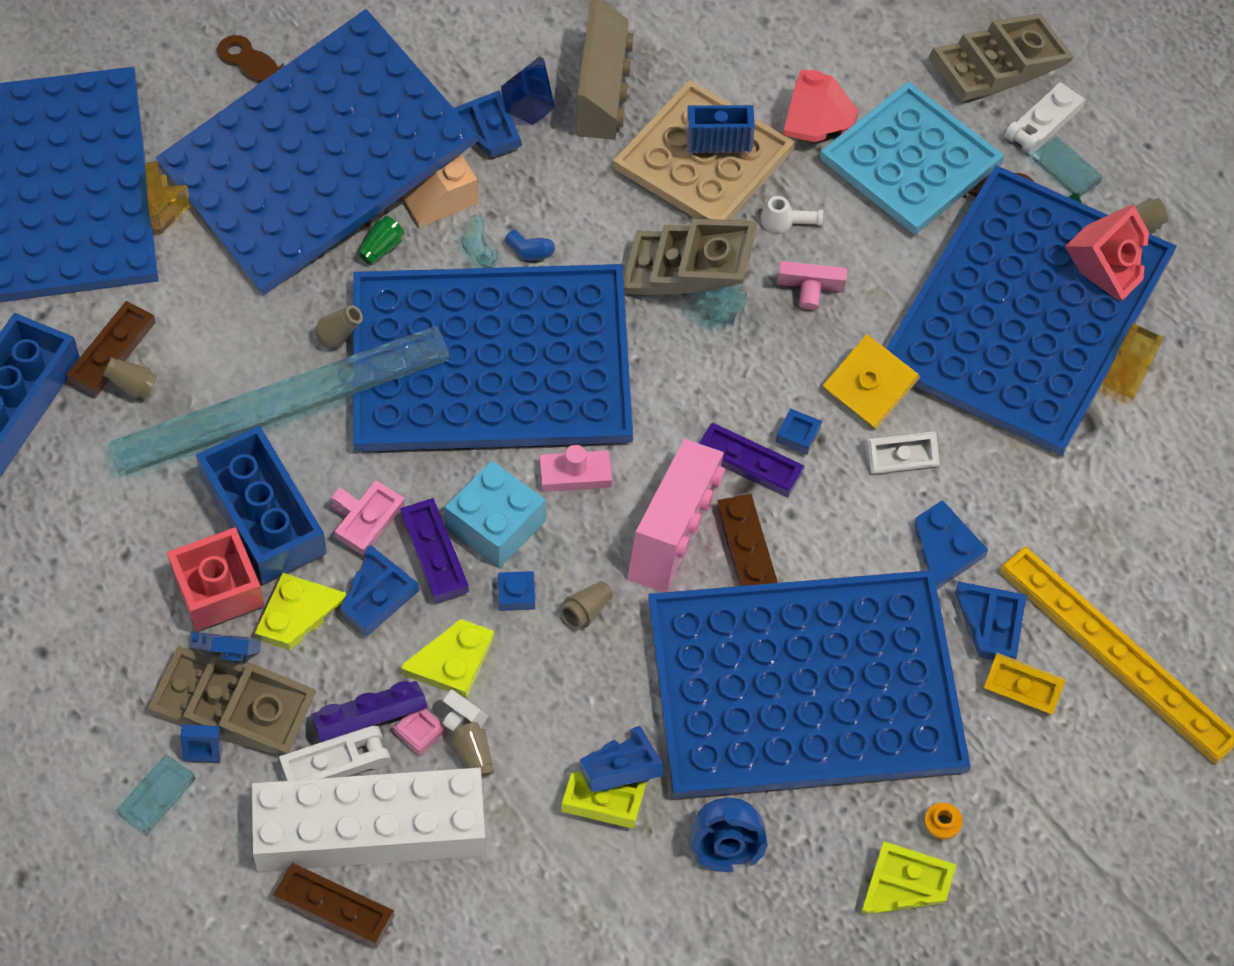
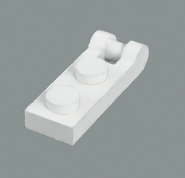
(1045, 118)
(337, 756)

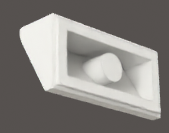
(902, 452)

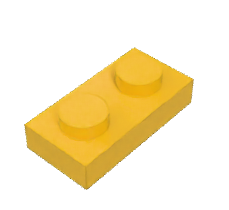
(1025, 683)

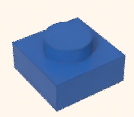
(798, 431)
(516, 591)
(201, 743)

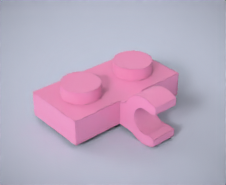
(365, 517)

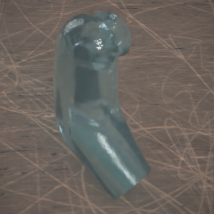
(475, 244)

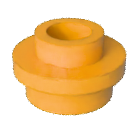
(938, 829)

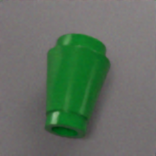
(381, 239)

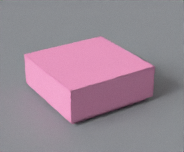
(419, 730)

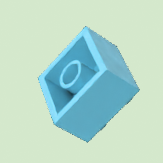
(495, 513)

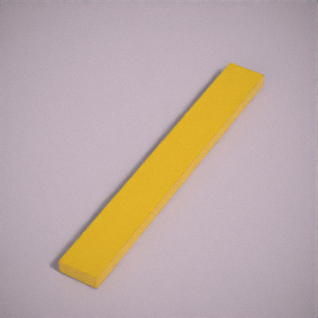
(1120, 655)

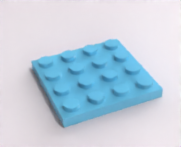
(911, 157)

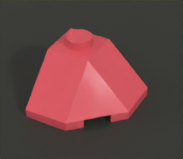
(818, 108)
(1112, 251)

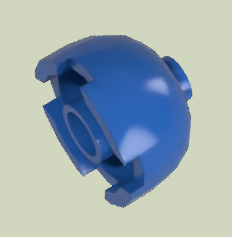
(728, 834)

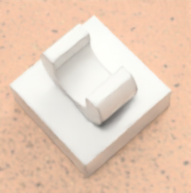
(462, 712)

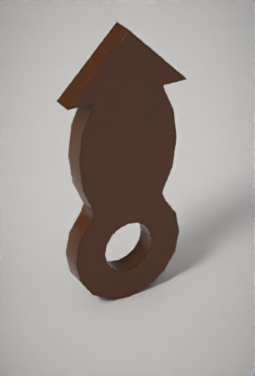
(252, 63)

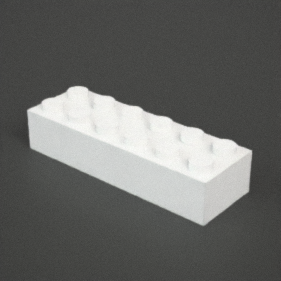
(368, 819)

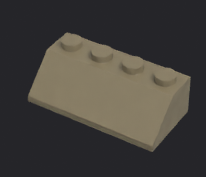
(603, 72)

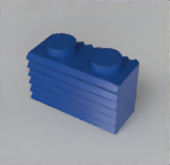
(720, 128)

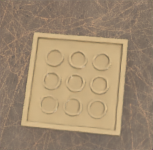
(699, 182)

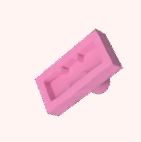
(811, 280)
(575, 470)

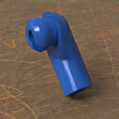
(530, 248)

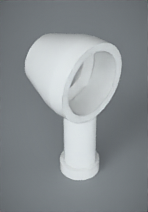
(779, 217)

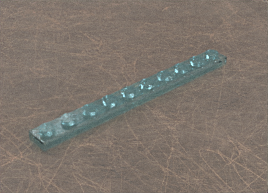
(278, 401)

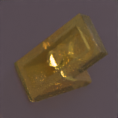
(164, 202)
(1133, 361)

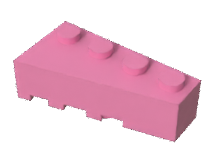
(675, 515)

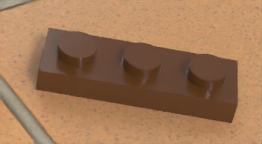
(115, 340)
(746, 540)
(334, 905)

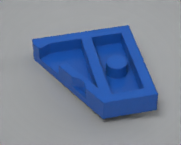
(491, 124)
(947, 543)
(377, 592)
(992, 618)
(231, 647)
(622, 763)

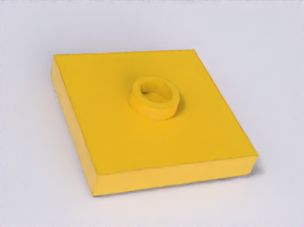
(871, 381)

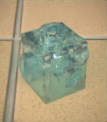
(722, 304)

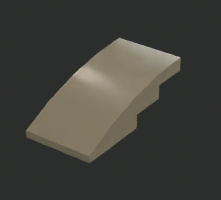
(1001, 56)
(690, 257)
(246, 702)

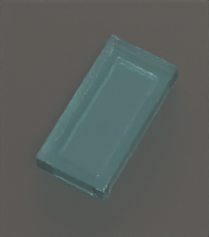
(1067, 167)
(156, 794)

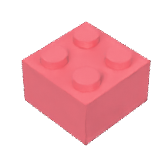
(215, 579)

